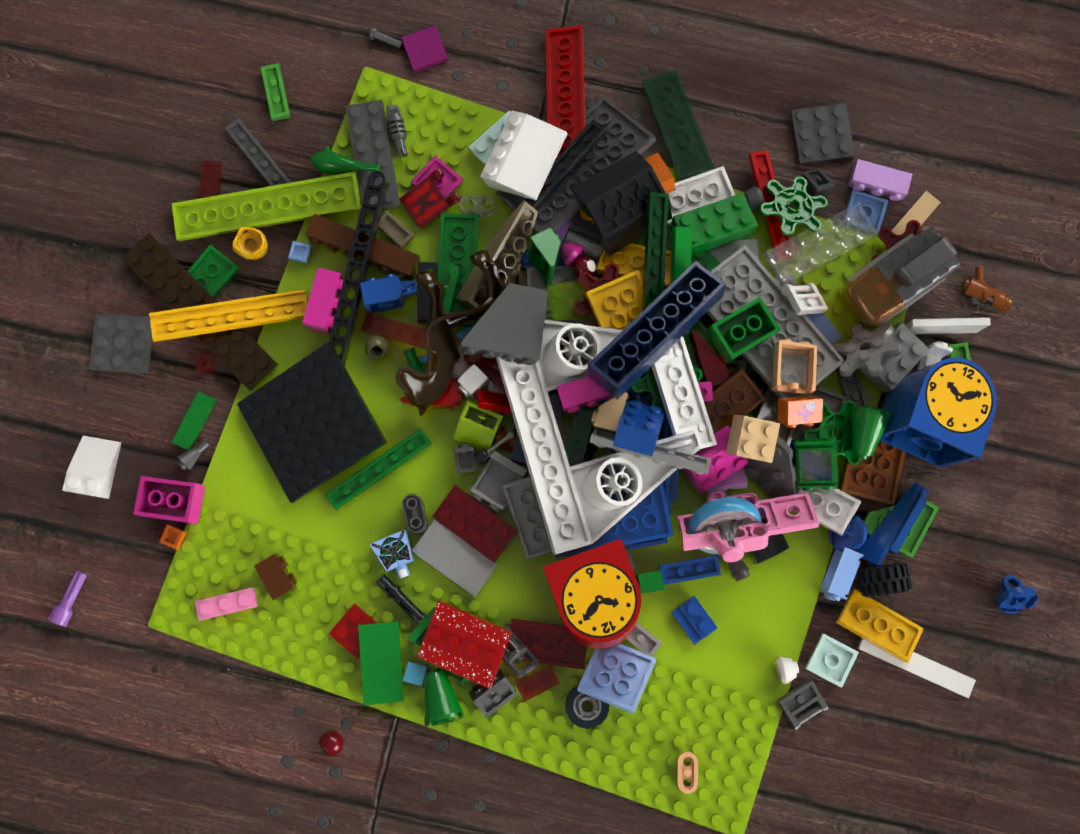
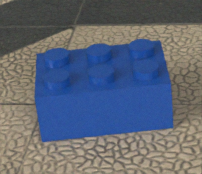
(639, 428)

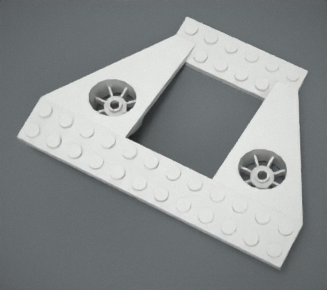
(572, 497)

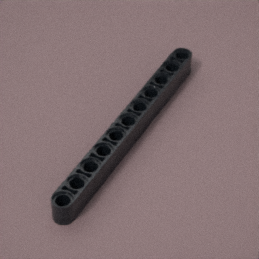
(362, 266)

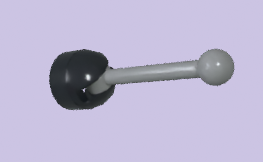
(483, 456)

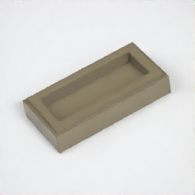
(395, 230)

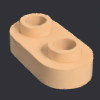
(687, 772)

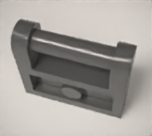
(799, 699)

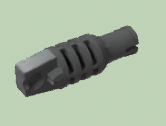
(397, 130)

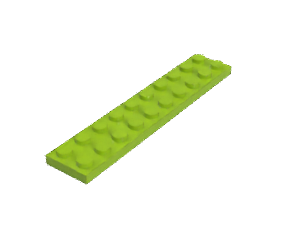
(266, 206)

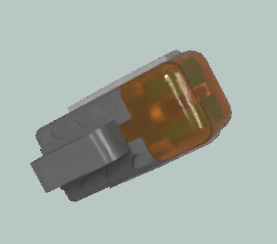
(899, 276)

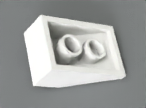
(92, 467)

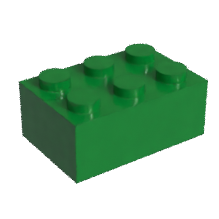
(743, 330)

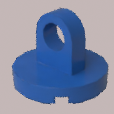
(853, 537)
(1016, 598)

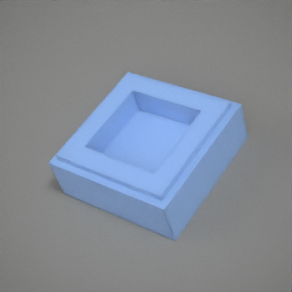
(300, 252)

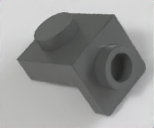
(465, 459)

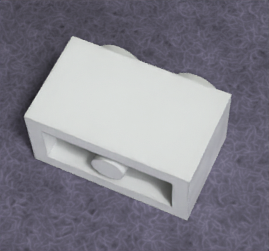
(472, 381)

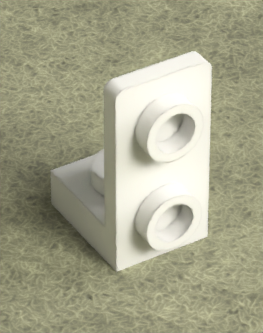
(935, 353)

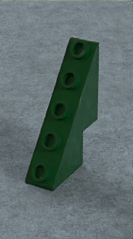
(579, 435)

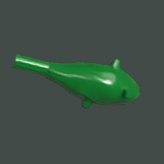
(335, 163)

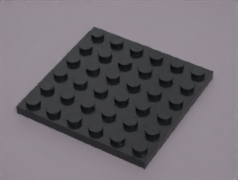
(311, 422)

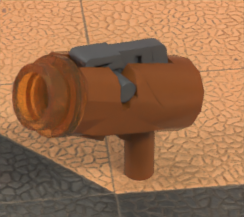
(985, 295)

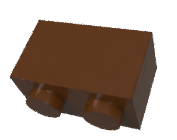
(276, 576)

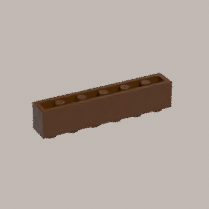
(384, 255)

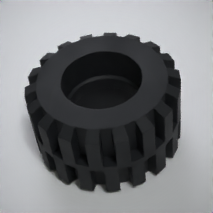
(884, 580)

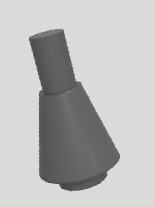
(189, 458)

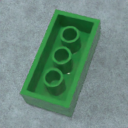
(718, 223)

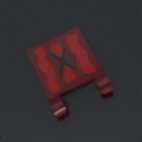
(426, 201)

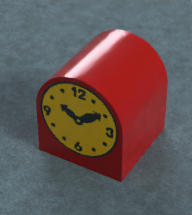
(596, 595)

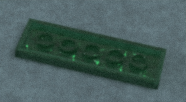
(677, 125)

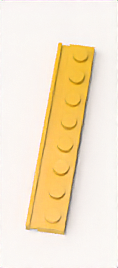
(228, 315)

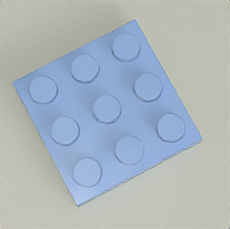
(617, 676)

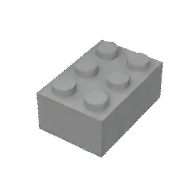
(897, 367)

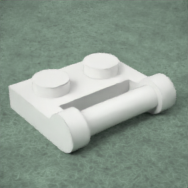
(804, 303)

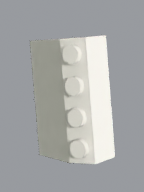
(523, 155)

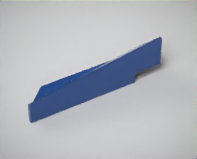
(895, 527)

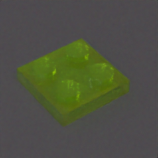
(562, 299)

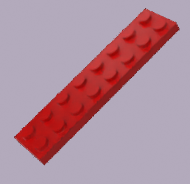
(565, 81)

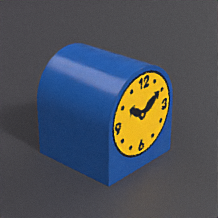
(942, 412)

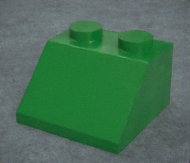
(544, 253)

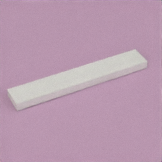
(925, 669)

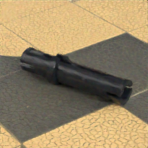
(400, 598)

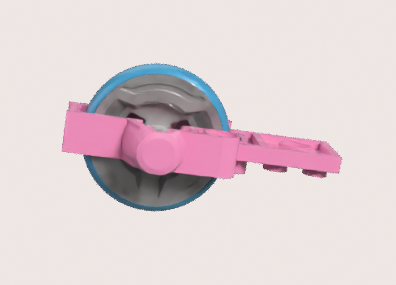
(715, 532)

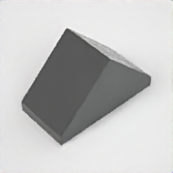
(818, 182)

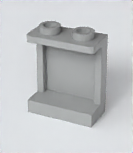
(494, 475)

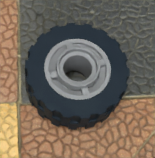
(579, 716)

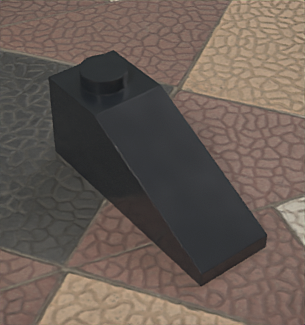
(423, 296)

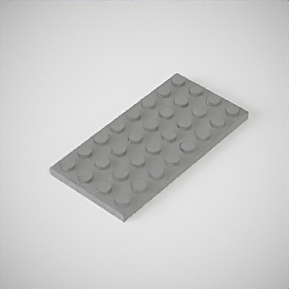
(748, 280)

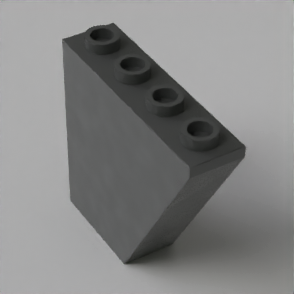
(510, 326)

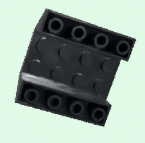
(619, 200)

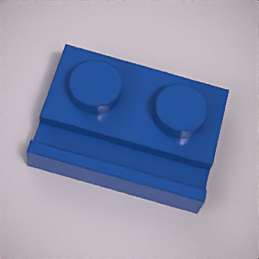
(694, 620)

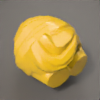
(251, 244)

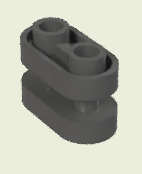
(415, 513)

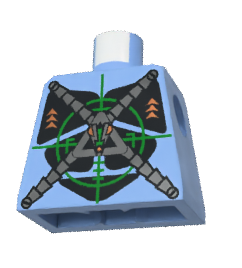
(395, 553)

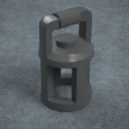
(517, 656)

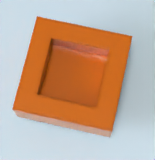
(173, 537)

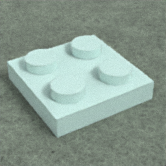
(831, 660)

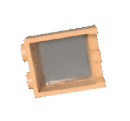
(794, 367)

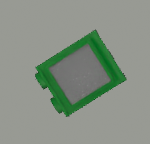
(816, 463)

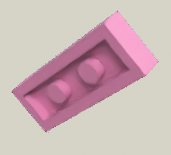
(226, 604)

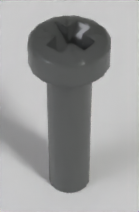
(385, 38)

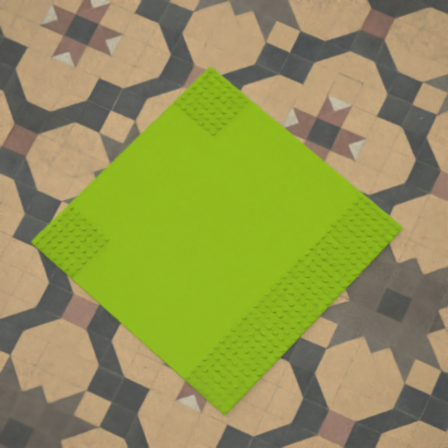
(699, 696)

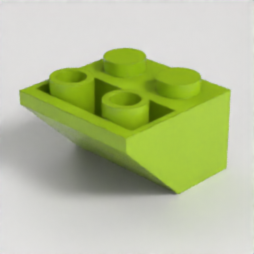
(478, 427)

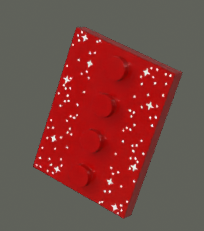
(464, 644)

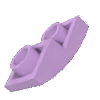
(734, 481)

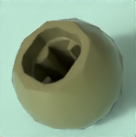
(376, 346)

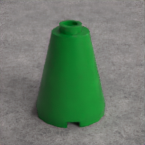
(867, 429)
(440, 699)

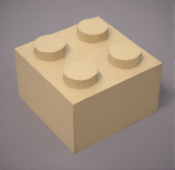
(753, 438)

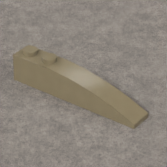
(506, 250)

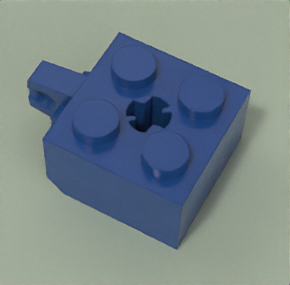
(386, 293)

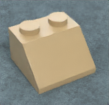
(609, 414)

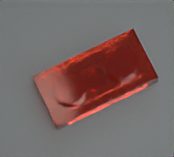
(537, 683)

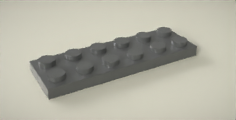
(372, 146)

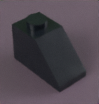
(775, 545)

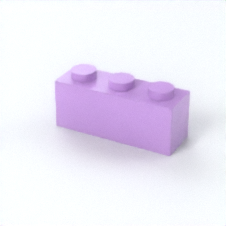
(880, 180)

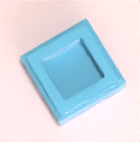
(415, 673)

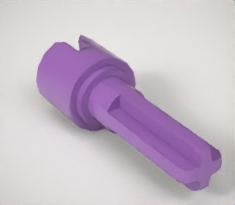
(62, 612)

